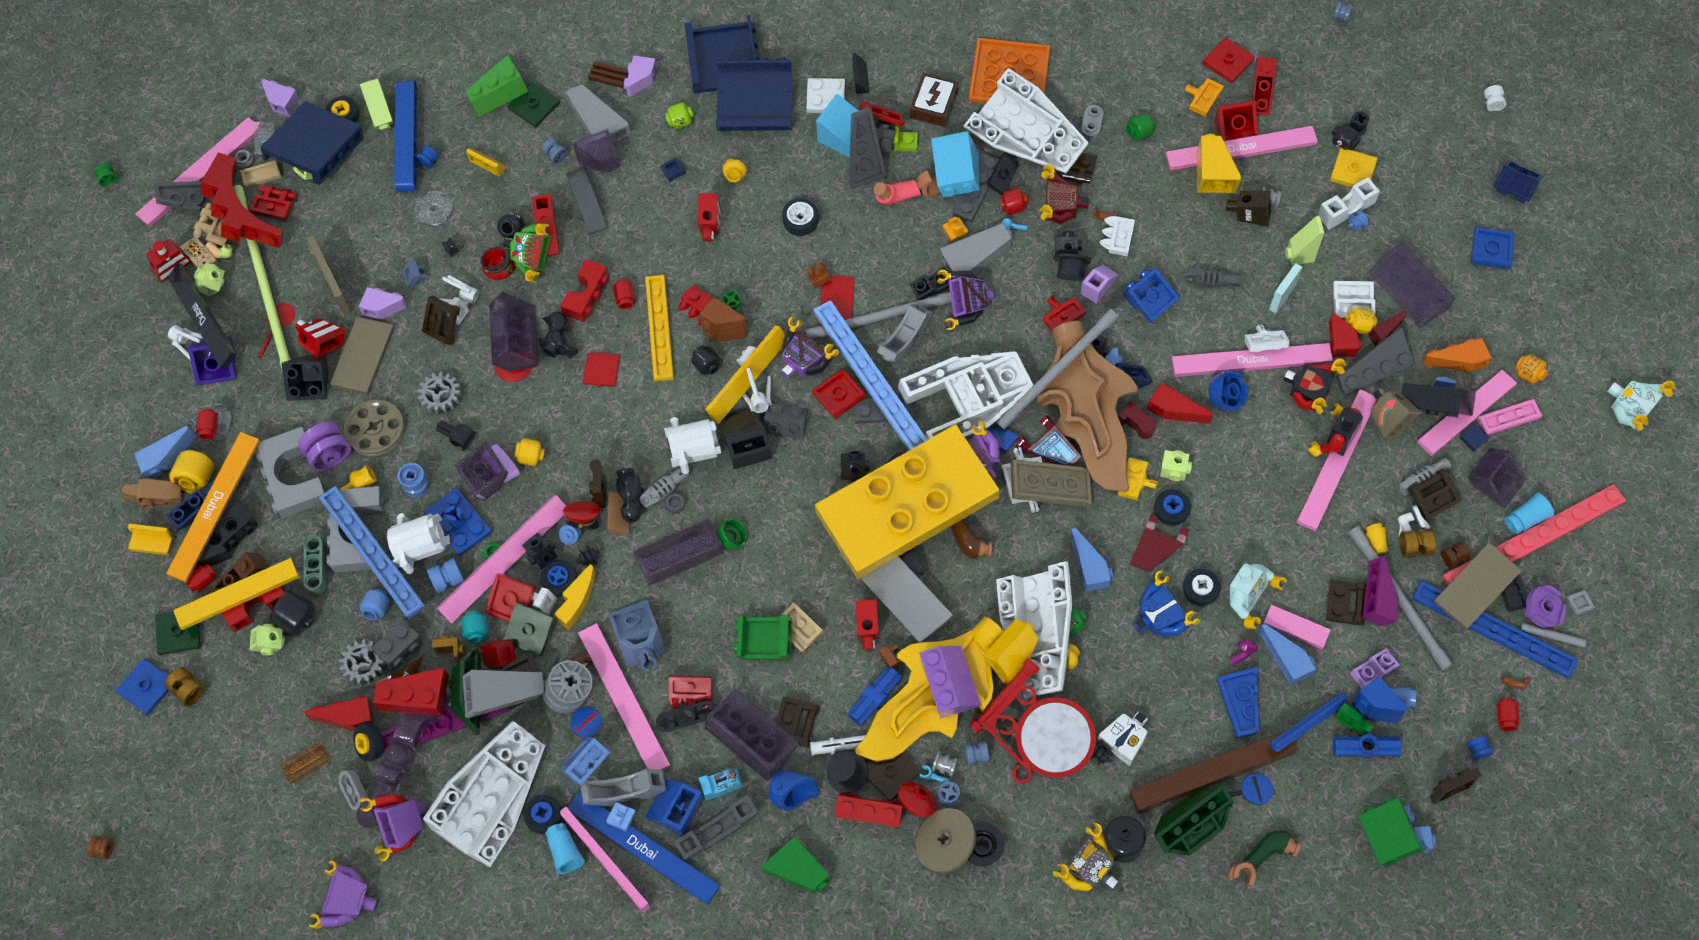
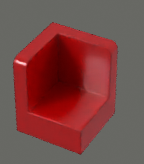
(498, 653)

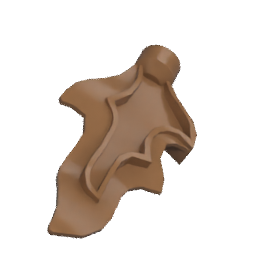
(1087, 405)

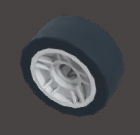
(805, 209)

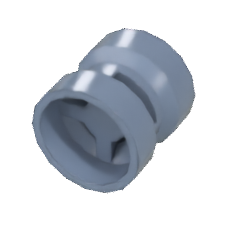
(553, 149)
(976, 753)

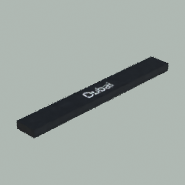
(202, 316)

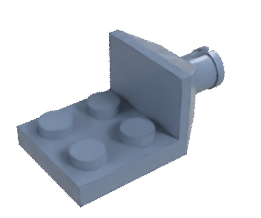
(638, 635)

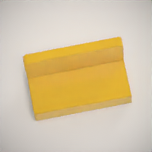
(150, 539)

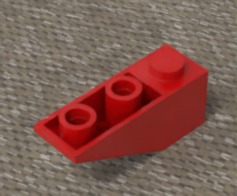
(1263, 84)
(545, 214)
(1174, 406)
(343, 714)

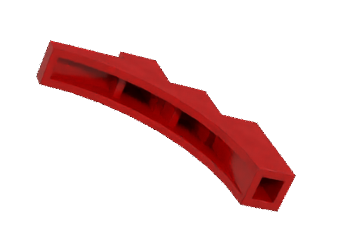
(225, 205)

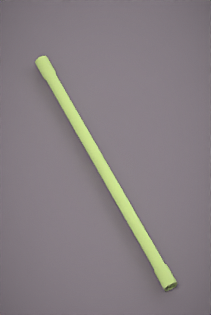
(265, 288)

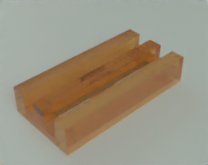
(292, 779)

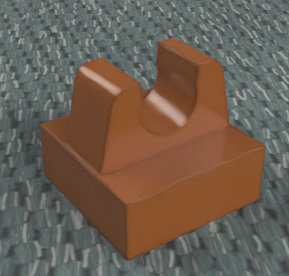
(818, 274)
(888, 657)

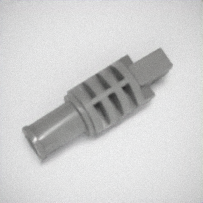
(1423, 474)
(661, 488)

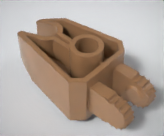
(153, 493)

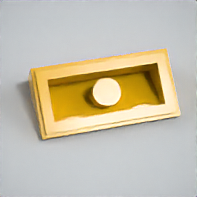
(485, 162)

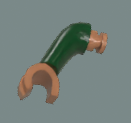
(1272, 843)

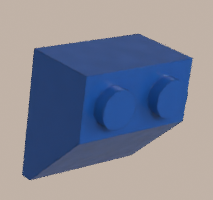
(1379, 703)

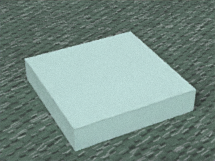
(1285, 288)

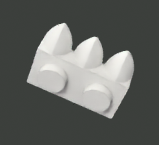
(1120, 235)

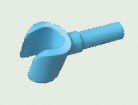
(1009, 224)
(932, 775)

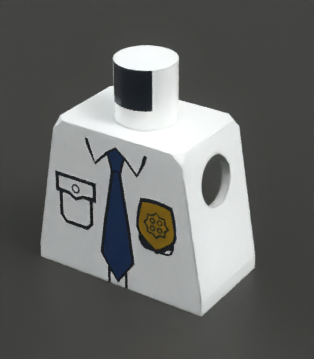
(1125, 736)

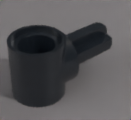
(458, 435)

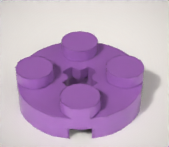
(1535, 606)

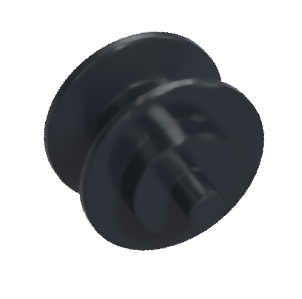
(587, 556)
(1101, 754)

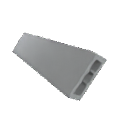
(595, 114)
(976, 250)
(495, 690)

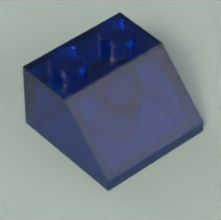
(1517, 181)

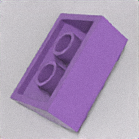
(949, 680)

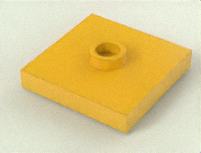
(1352, 167)

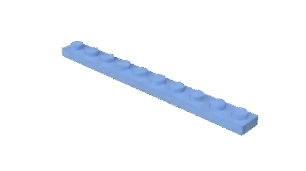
(869, 375)

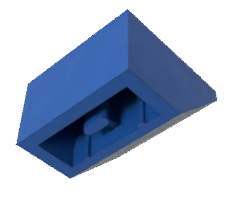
(675, 807)

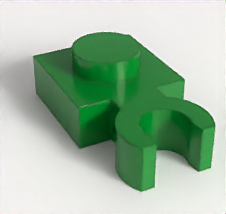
(1352, 719)

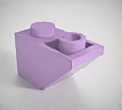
(641, 74)
(281, 98)
(1098, 283)
(381, 304)

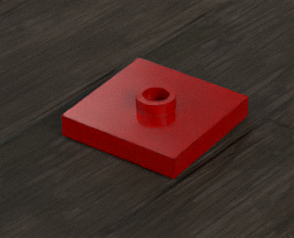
(1228, 60)
(839, 394)
(505, 594)

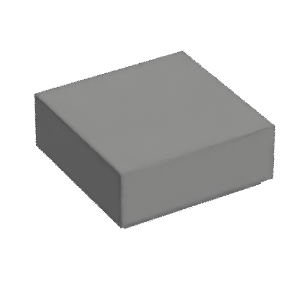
(1580, 603)

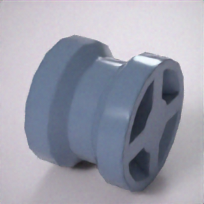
(1342, 11)
(949, 788)

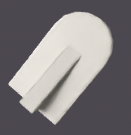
(1408, 517)

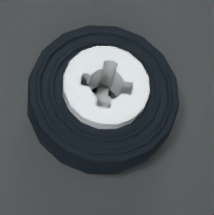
(1202, 594)

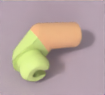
(224, 252)

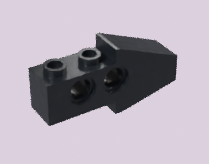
(229, 539)

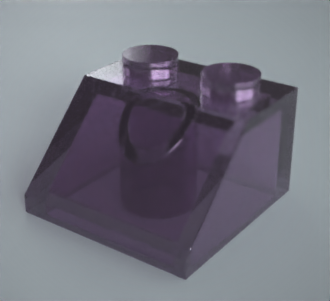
(482, 471)
(1498, 476)

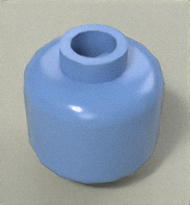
(375, 604)

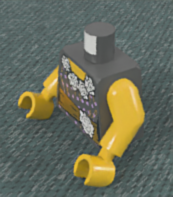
(1090, 865)

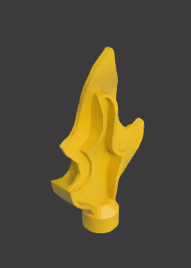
(914, 710)

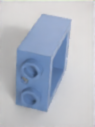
(577, 764)

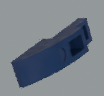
(187, 510)

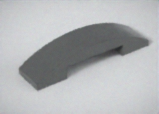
(586, 200)
(717, 829)

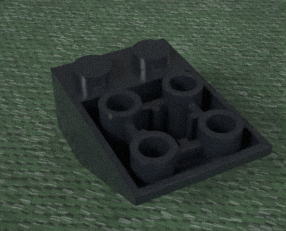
(745, 438)

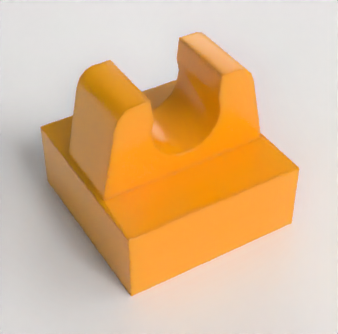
(955, 229)

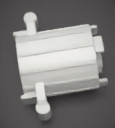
(692, 442)
(416, 540)

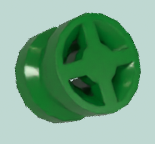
(105, 174)
(732, 297)

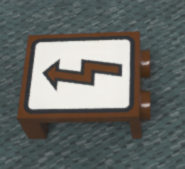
(933, 99)

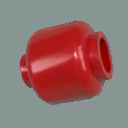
(1014, 201)

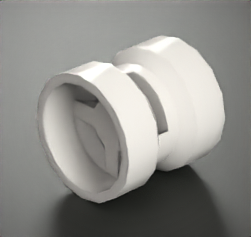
(1495, 98)

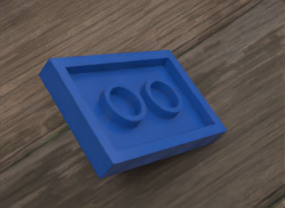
(459, 521)

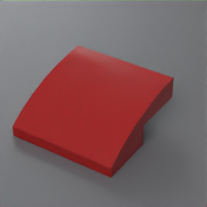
(883, 114)

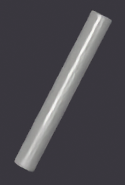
(1553, 635)

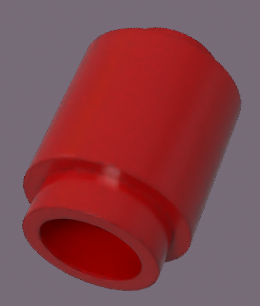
(624, 294)
(207, 424)
(201, 578)
(1508, 714)

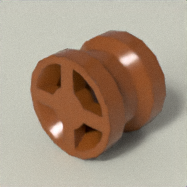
(100, 847)

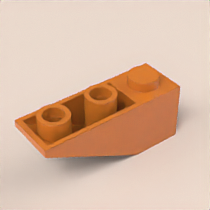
(1462, 357)

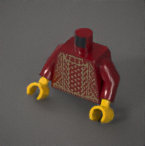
(1060, 198)

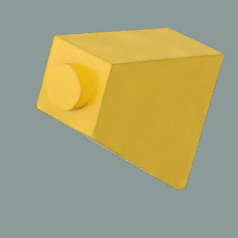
(1012, 650)

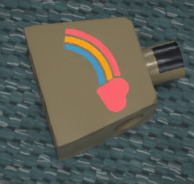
(1393, 412)

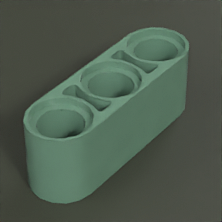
(311, 558)

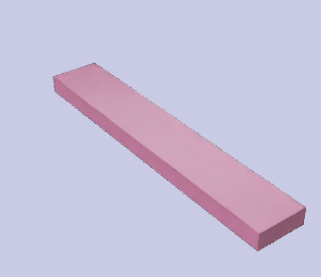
(1452, 426)
(604, 860)

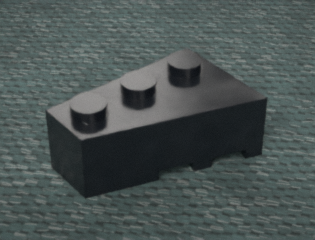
(1440, 399)

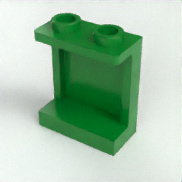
(763, 638)
(1391, 831)

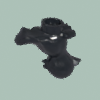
(555, 340)
(629, 489)

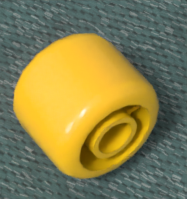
(192, 471)

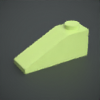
(1306, 243)

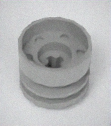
(563, 697)

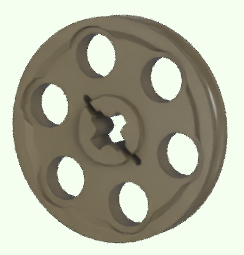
(368, 434)

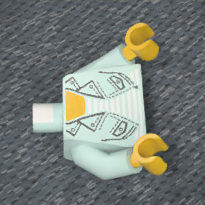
(1637, 401)
(1247, 589)

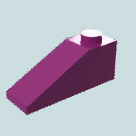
(1380, 595)

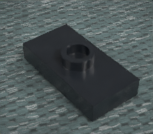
(1002, 174)
(1515, 595)

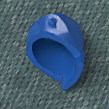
(791, 789)

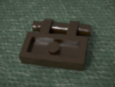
(1084, 165)

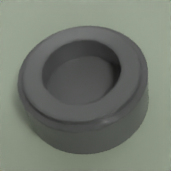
(675, 503)

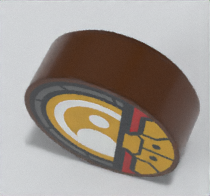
(582, 658)

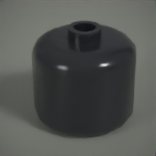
(292, 614)
(1124, 838)

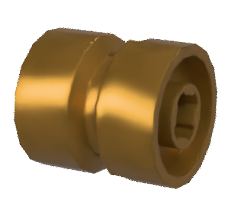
(1420, 542)
(184, 686)

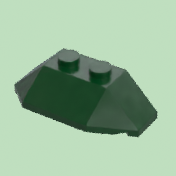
(456, 702)
(1194, 820)

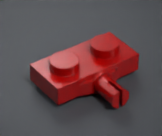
(1063, 312)

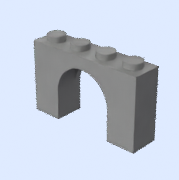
(287, 498)
(344, 555)

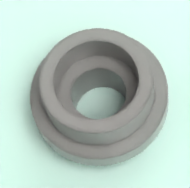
(241, 155)

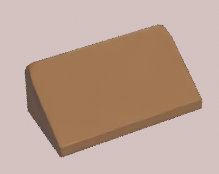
(616, 523)

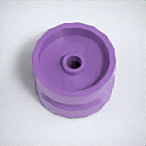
(324, 446)

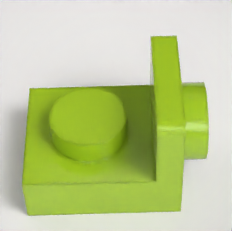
(905, 140)

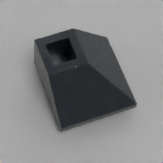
(305, 378)

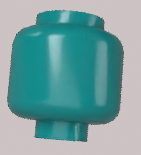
(475, 627)

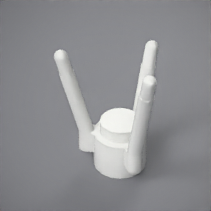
(467, 293)
(182, 335)
(759, 402)

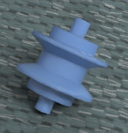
(1357, 221)
(569, 534)

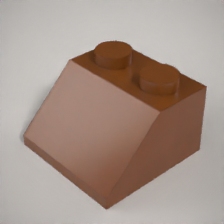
(722, 322)

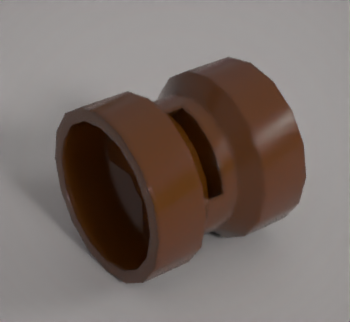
(1455, 555)

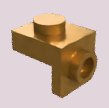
(449, 645)

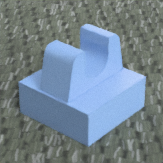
(621, 816)

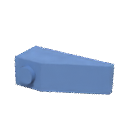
(161, 455)
(1091, 564)
(1290, 658)

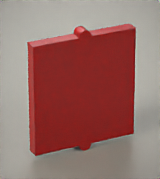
(601, 369)

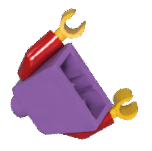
(397, 820)

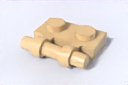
(213, 231)

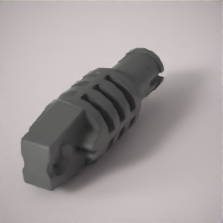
(1212, 277)

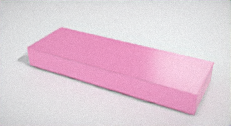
(1509, 417)
(1297, 627)

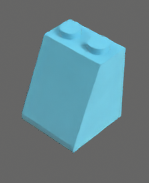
(835, 125)
(956, 164)

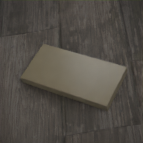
(328, 275)
(362, 355)
(1050, 483)
(1477, 586)

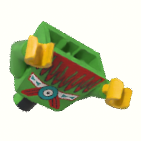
(529, 249)

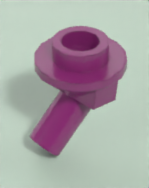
(1247, 649)

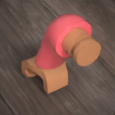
(897, 192)

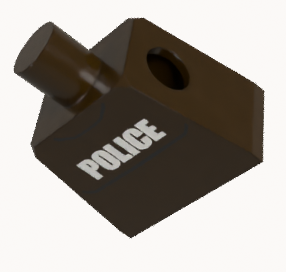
(1252, 207)

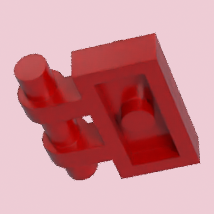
(272, 207)

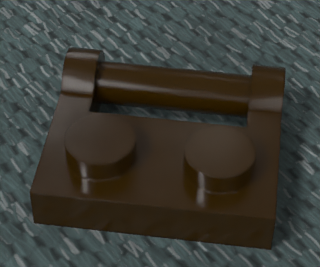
(435, 319)
(598, 485)
(1437, 500)
(1339, 601)
(789, 718)

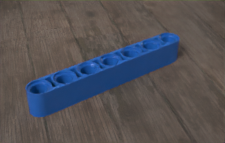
(405, 133)

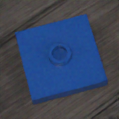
(1492, 248)
(144, 687)

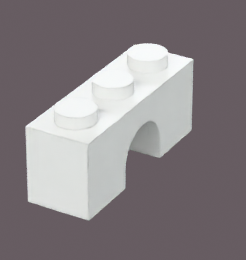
(1359, 198)

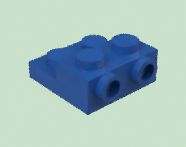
(1150, 294)

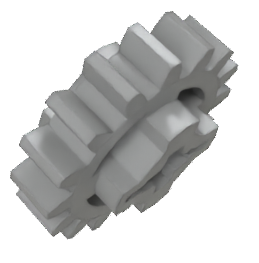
(442, 395)
(362, 671)

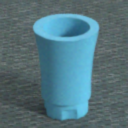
(1529, 514)
(563, 849)

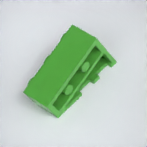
(496, 87)

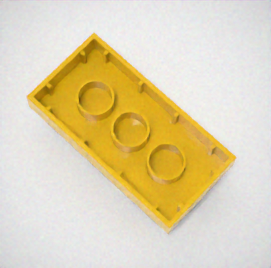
(906, 501)

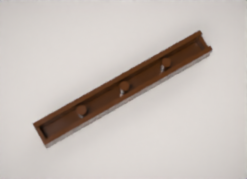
(1208, 774)

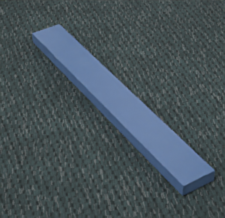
(372, 552)

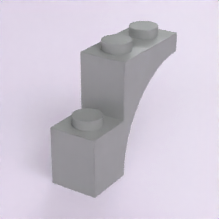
(902, 339)
(639, 785)

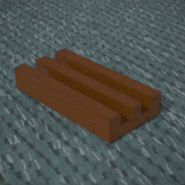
(608, 71)

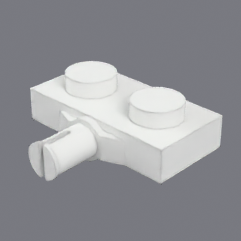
(1266, 340)

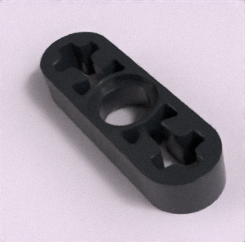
(671, 726)

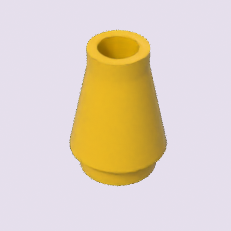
(1377, 536)

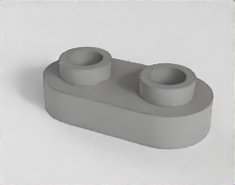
(1092, 120)
(352, 788)

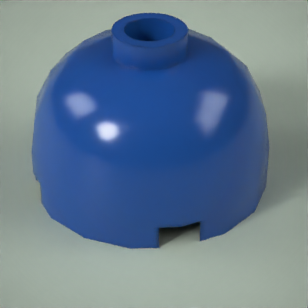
(1228, 391)

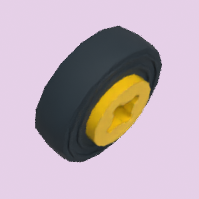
(346, 106)
(368, 742)

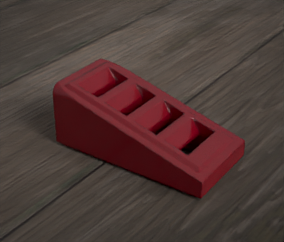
(1386, 328)

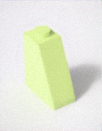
(377, 104)

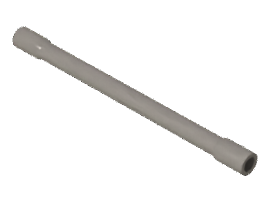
(940, 299)
(1102, 324)
(1437, 652)

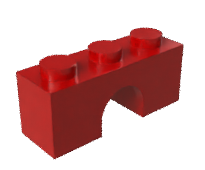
(580, 305)
(239, 616)
(867, 810)

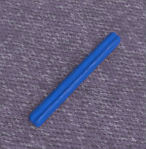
(1308, 722)

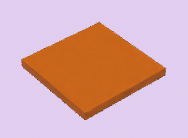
(996, 56)

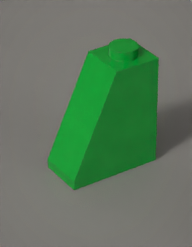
(797, 867)

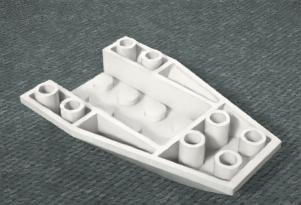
(1027, 125)
(1047, 605)
(487, 795)

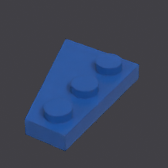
(1240, 699)

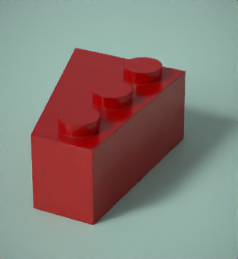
(413, 693)

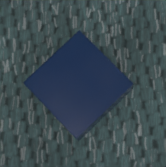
(672, 169)
(1474, 437)

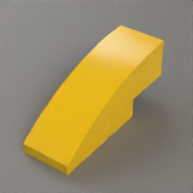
(576, 598)

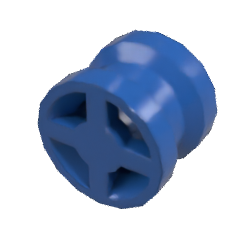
(427, 157)
(1480, 748)

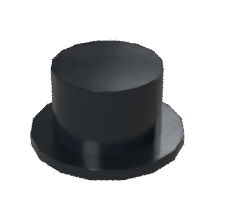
(1071, 266)
(847, 771)
(988, 845)

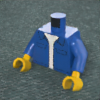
(1161, 611)

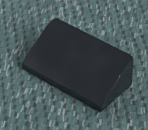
(860, 74)

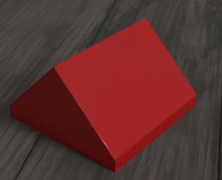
(1237, 120)

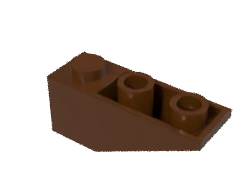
(244, 567)

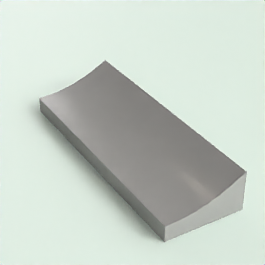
(908, 599)

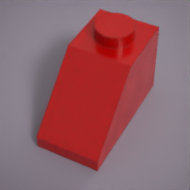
(1343, 338)

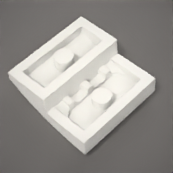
(1351, 295)

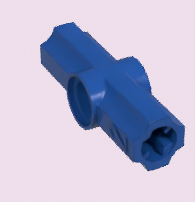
(874, 696)
(1380, 746)

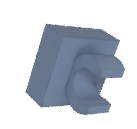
(412, 273)

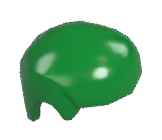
(732, 534)

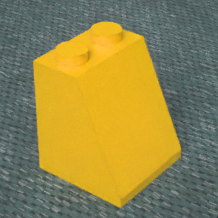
(1215, 167)

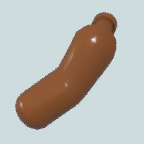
(1102, 216)
(1514, 683)

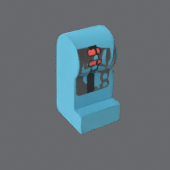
(720, 783)

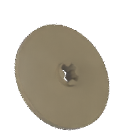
(956, 850)

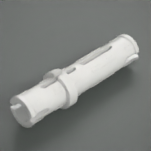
(843, 745)

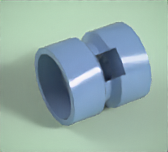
(413, 480)
(446, 575)

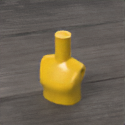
(361, 478)

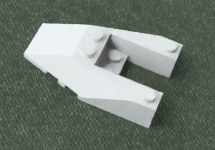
(977, 385)

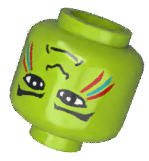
(679, 115)

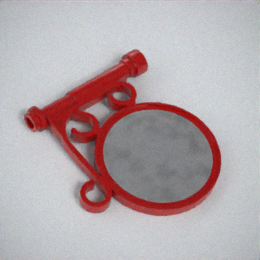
(1052, 734)

